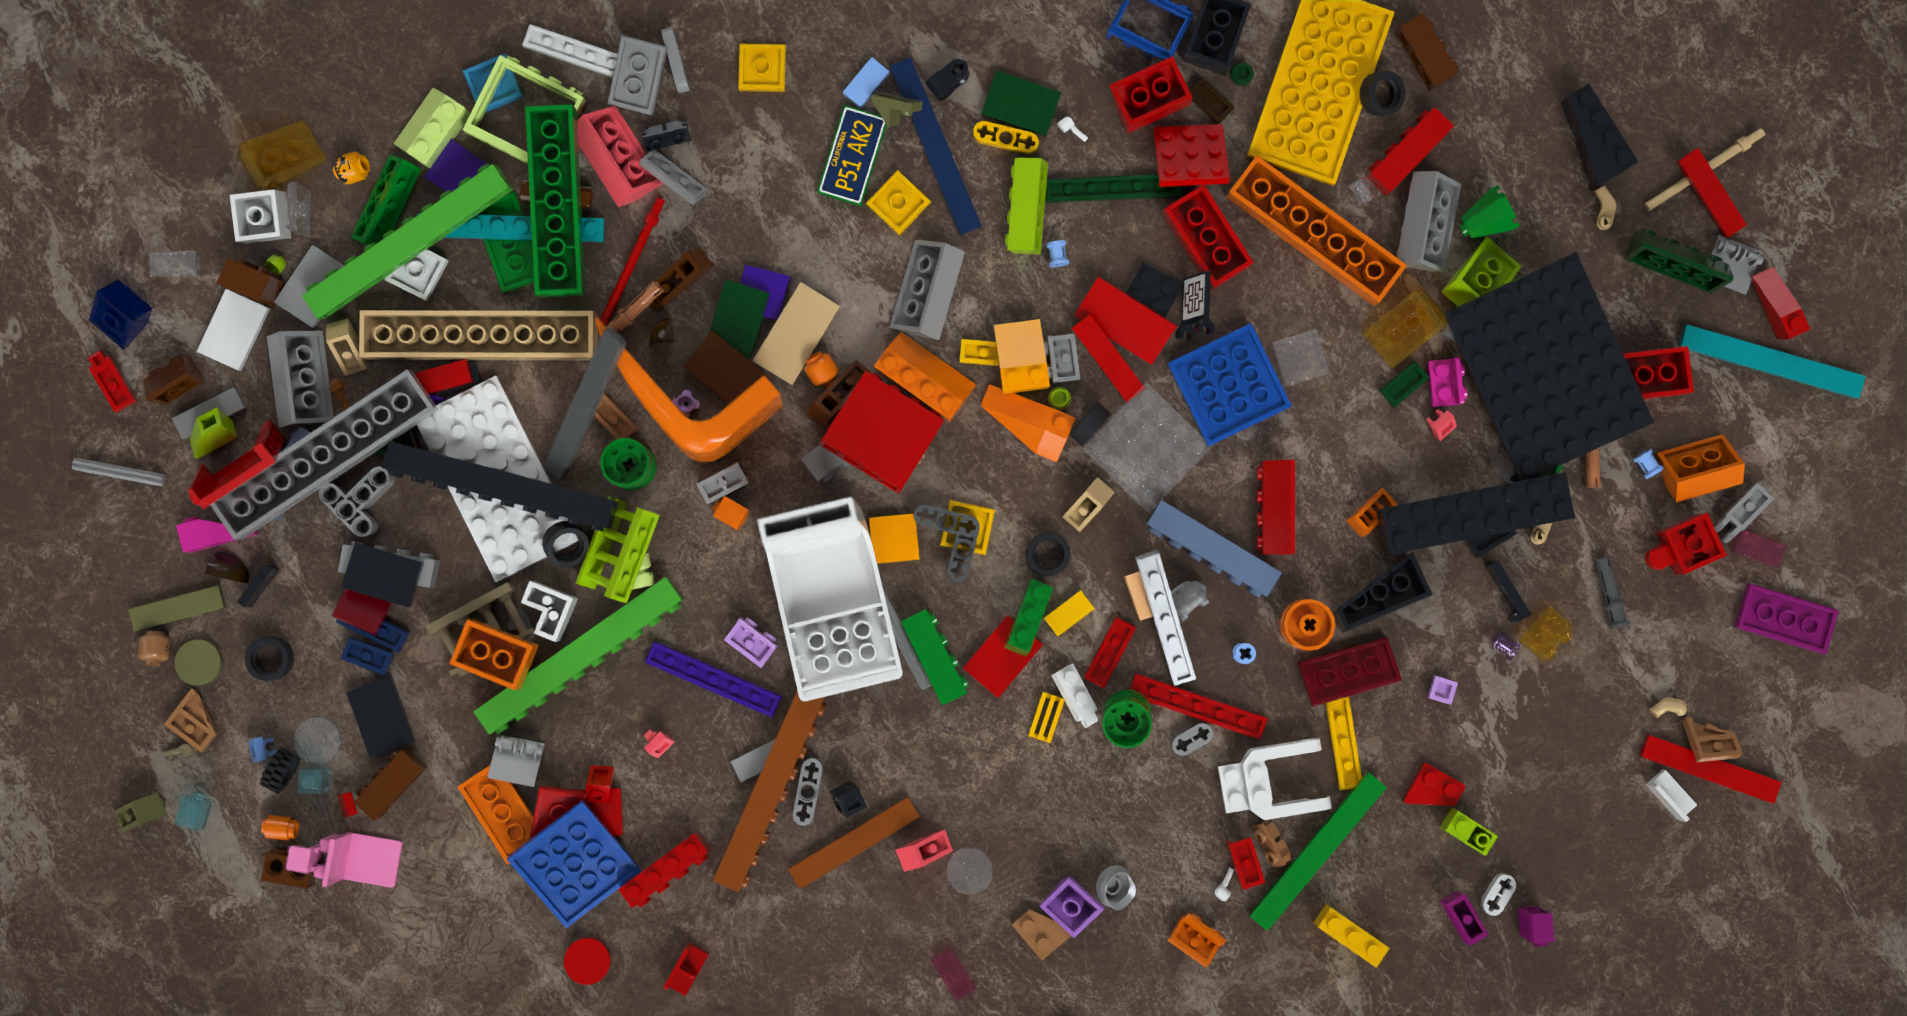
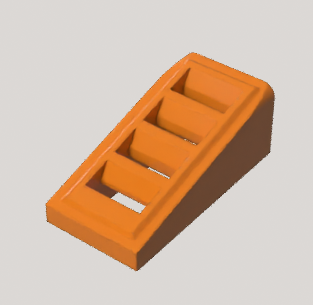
(1360, 522)

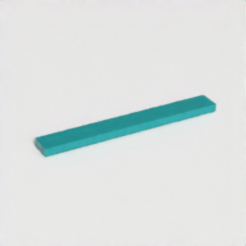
(1772, 361)

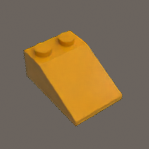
(1021, 356)

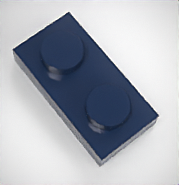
(367, 656)

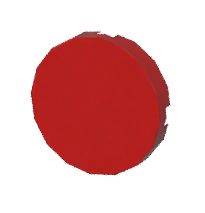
(587, 961)

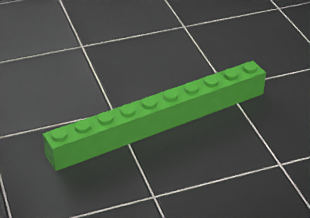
(407, 242)
(579, 655)

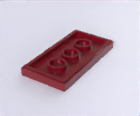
(1349, 672)

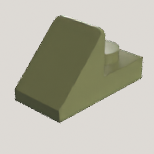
(892, 107)

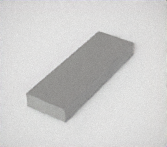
(673, 177)
(228, 402)
(752, 762)

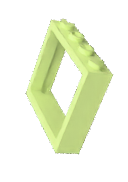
(488, 92)

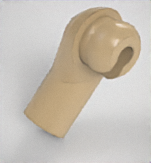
(1669, 704)

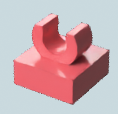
(1443, 425)
(657, 743)

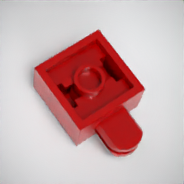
(1686, 546)

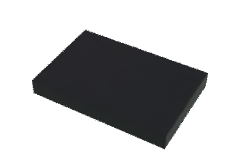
(382, 575)
(380, 716)

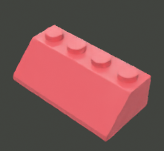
(615, 155)

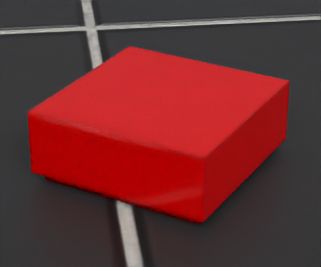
(347, 804)

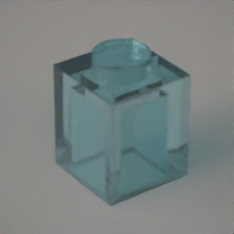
(314, 780)
(193, 811)

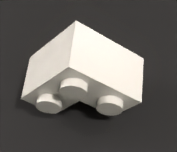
(555, 609)

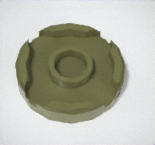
(198, 662)

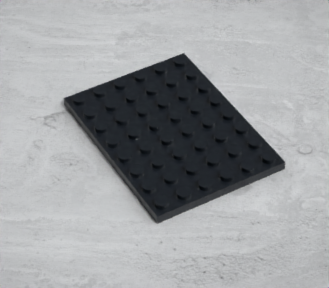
(1548, 367)

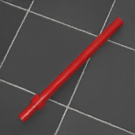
(651, 220)

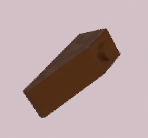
(681, 276)
(834, 397)

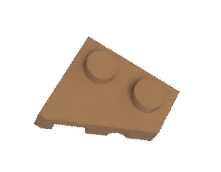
(193, 721)
(1710, 742)
(1040, 932)

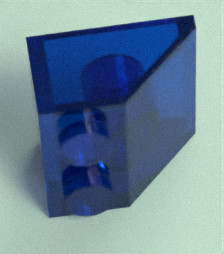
(119, 313)

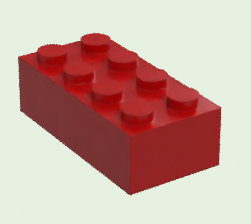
(1207, 236)
(1662, 372)

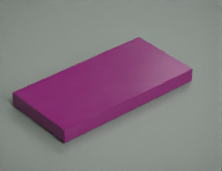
(1786, 619)

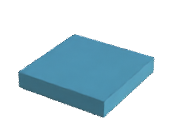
(507, 90)

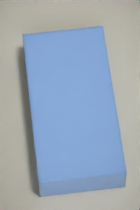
(866, 82)

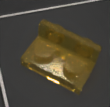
(1547, 635)

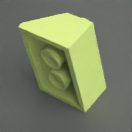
(432, 127)

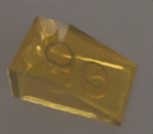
(280, 156)
(1406, 326)

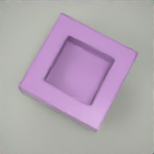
(1442, 690)

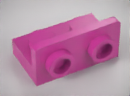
(1446, 382)

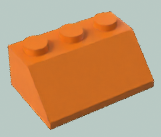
(1701, 468)

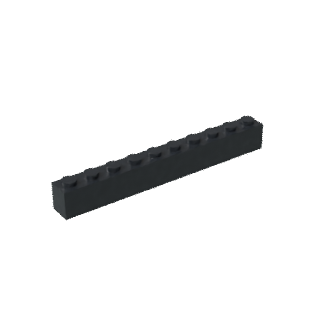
(500, 485)

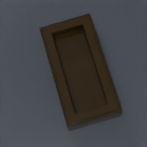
(1210, 101)

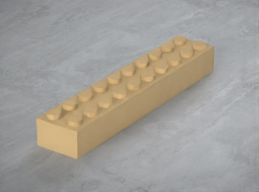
(477, 335)

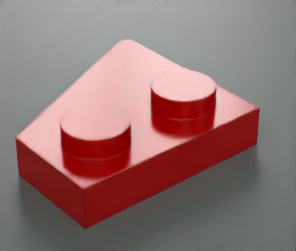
(1433, 788)

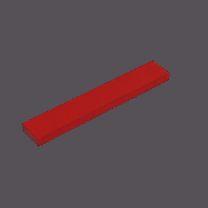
(1200, 707)
(1713, 771)

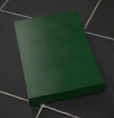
(1021, 103)
(740, 315)

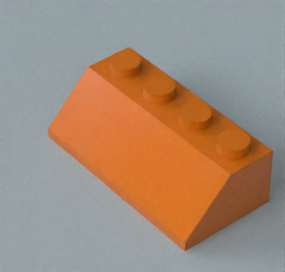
(924, 376)

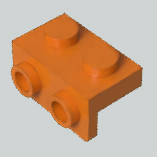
(1196, 939)

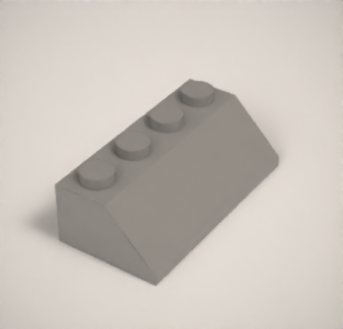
(1428, 221)
(927, 289)
(300, 378)

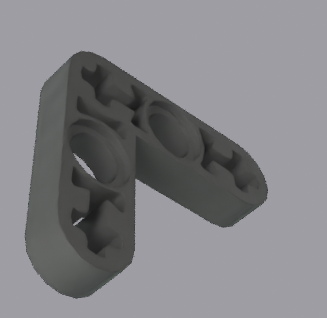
(961, 536)

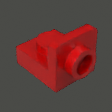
(599, 783)

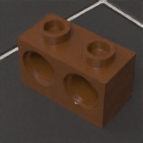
(284, 877)

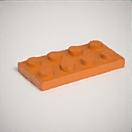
(499, 811)

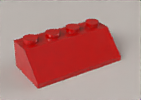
(1276, 507)

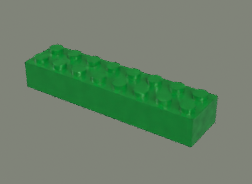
(555, 200)

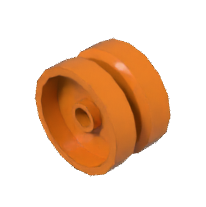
(1320, 629)

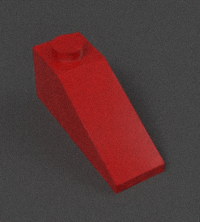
(1780, 305)

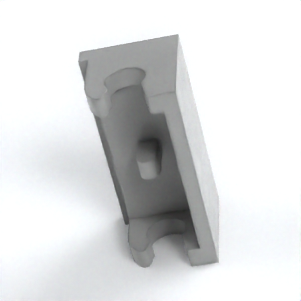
(722, 482)

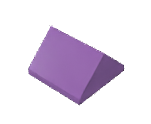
(1071, 906)

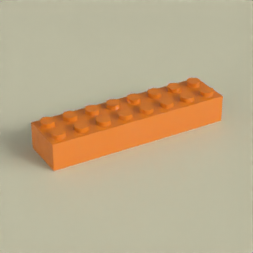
(1316, 231)

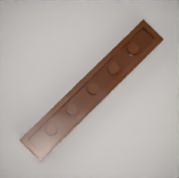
(853, 842)

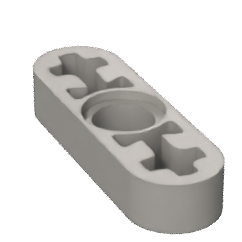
(675, 60)
(810, 809)

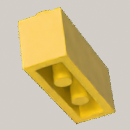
(1351, 935)

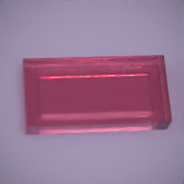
(1758, 548)
(953, 974)

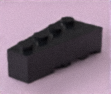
(1596, 137)
(1392, 591)

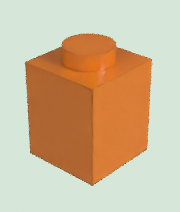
(730, 512)

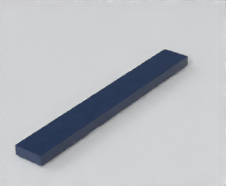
(936, 148)

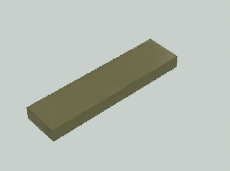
(177, 608)

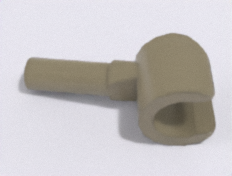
(186, 749)

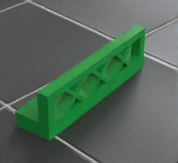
(387, 204)

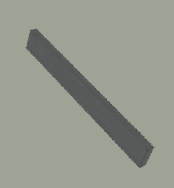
(585, 403)

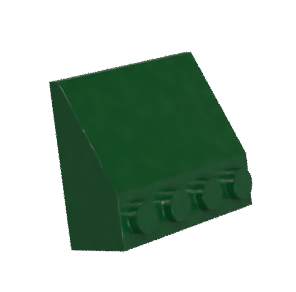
(1678, 262)

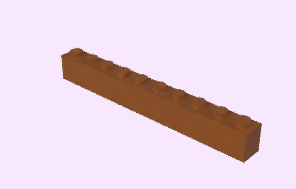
(768, 792)

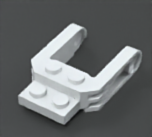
(1248, 784)

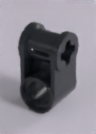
(944, 81)

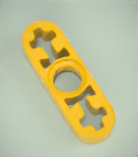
(998, 144)

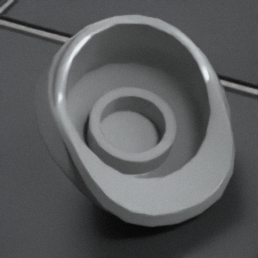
(1115, 887)

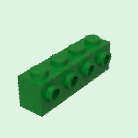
(934, 657)

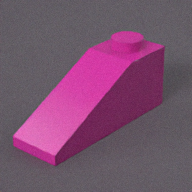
(202, 534)

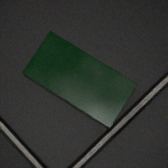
(1404, 384)

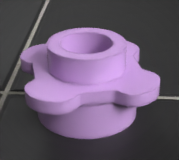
(686, 397)

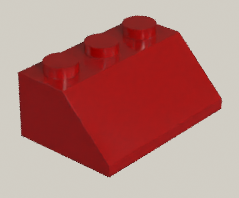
(1150, 94)

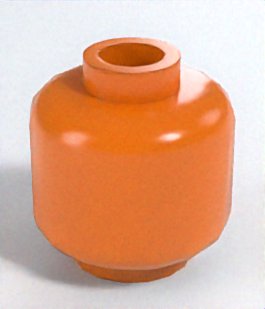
(821, 369)

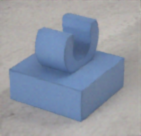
(258, 749)

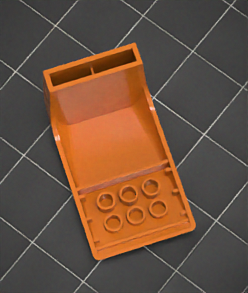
(709, 438)

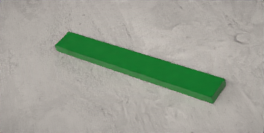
(1317, 851)

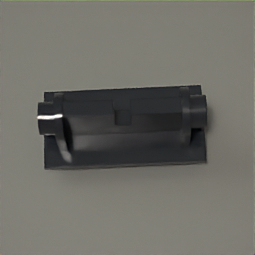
(676, 134)

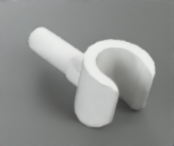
(1067, 123)
(1221, 891)

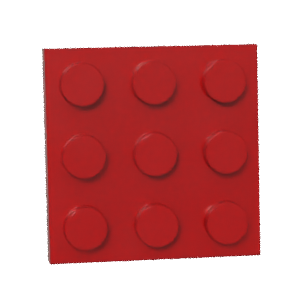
(1191, 155)

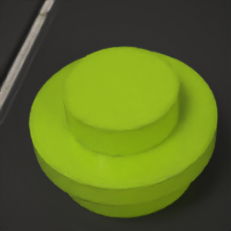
(1059, 398)

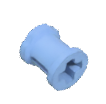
(1057, 253)
(1648, 463)
(1251, 652)

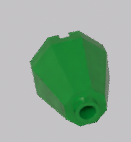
(1489, 216)

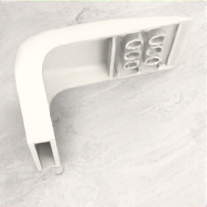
(830, 599)

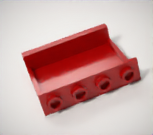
(882, 431)
(210, 487)

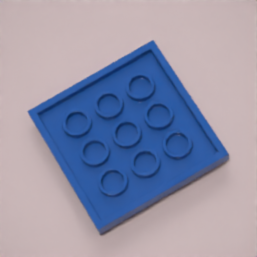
(1229, 385)
(574, 863)

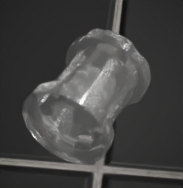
(1361, 191)

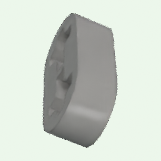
(1194, 744)

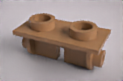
(1275, 852)

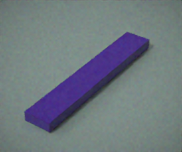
(713, 679)

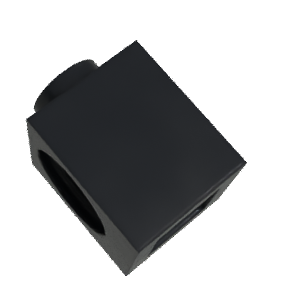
(848, 799)

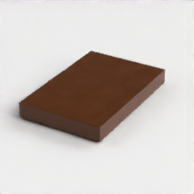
(723, 368)

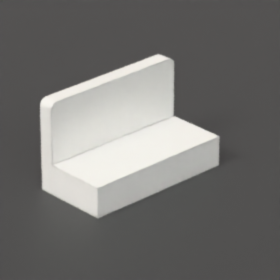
(1671, 795)

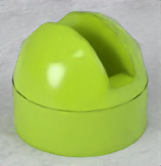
(275, 264)

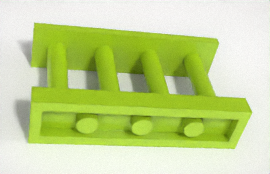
(629, 559)

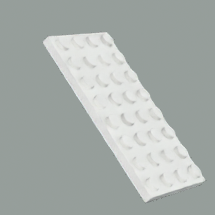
(487, 431)

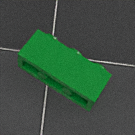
(1028, 617)

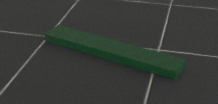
(1109, 188)

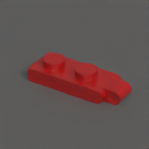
(111, 381)

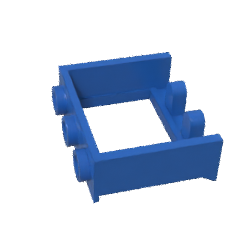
(1149, 48)

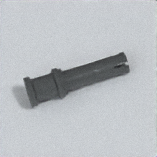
(1613, 603)

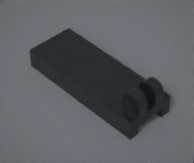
(1509, 592)

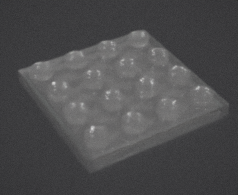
(1147, 447)

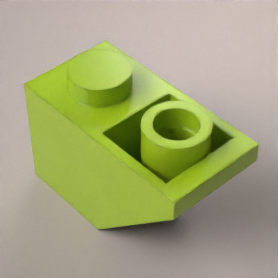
(211, 432)
(1468, 831)

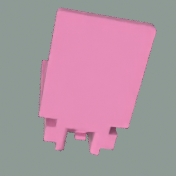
(349, 858)

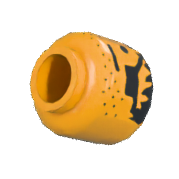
(351, 167)

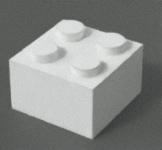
(259, 216)

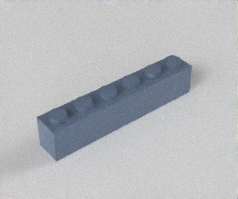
(1212, 548)

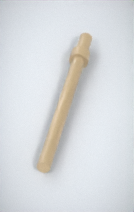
(1741, 145)

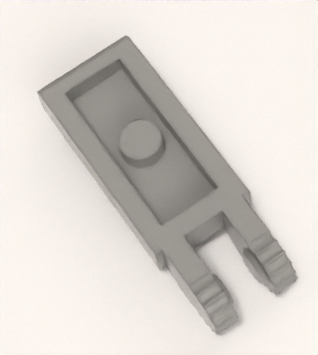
(1744, 511)

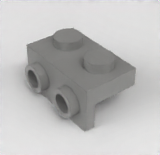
(1062, 358)

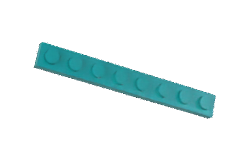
(517, 228)

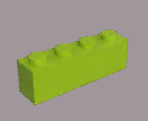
(1027, 206)

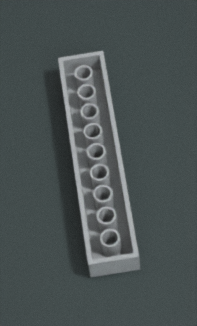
(326, 454)

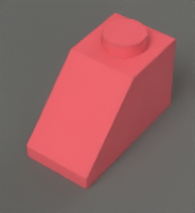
(924, 850)

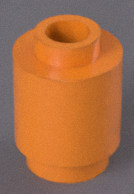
(280, 827)

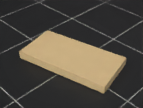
(796, 333)

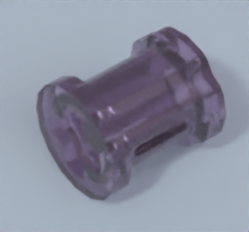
(1505, 645)

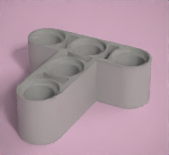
(354, 498)

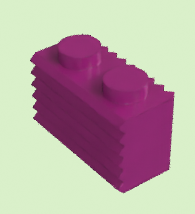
(1464, 917)
(1536, 925)

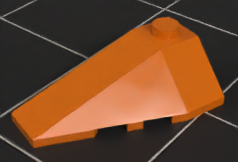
(1033, 423)

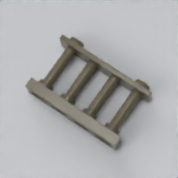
(483, 606)

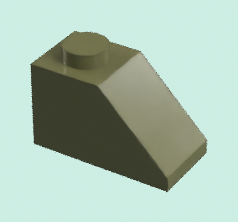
(140, 812)

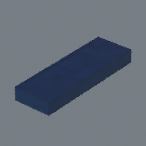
(388, 635)

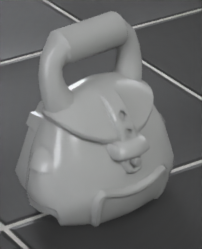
(1188, 597)

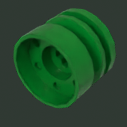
(624, 452)
(1127, 731)

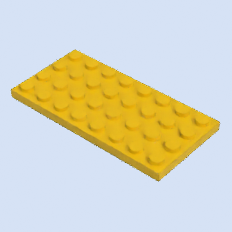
(1318, 86)

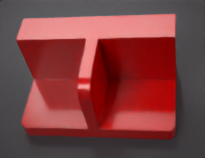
(1245, 863)
(686, 969)

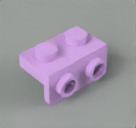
(751, 642)

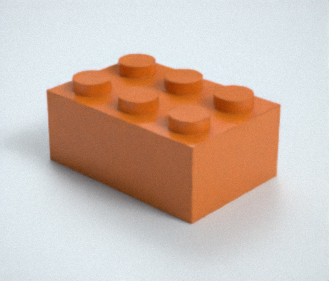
(493, 654)

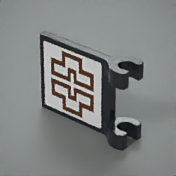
(1196, 306)

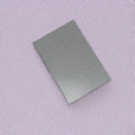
(637, 75)
(310, 270)

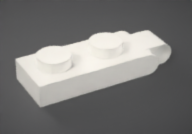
(1076, 695)

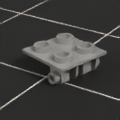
(1741, 260)
(516, 760)

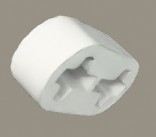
(1493, 890)

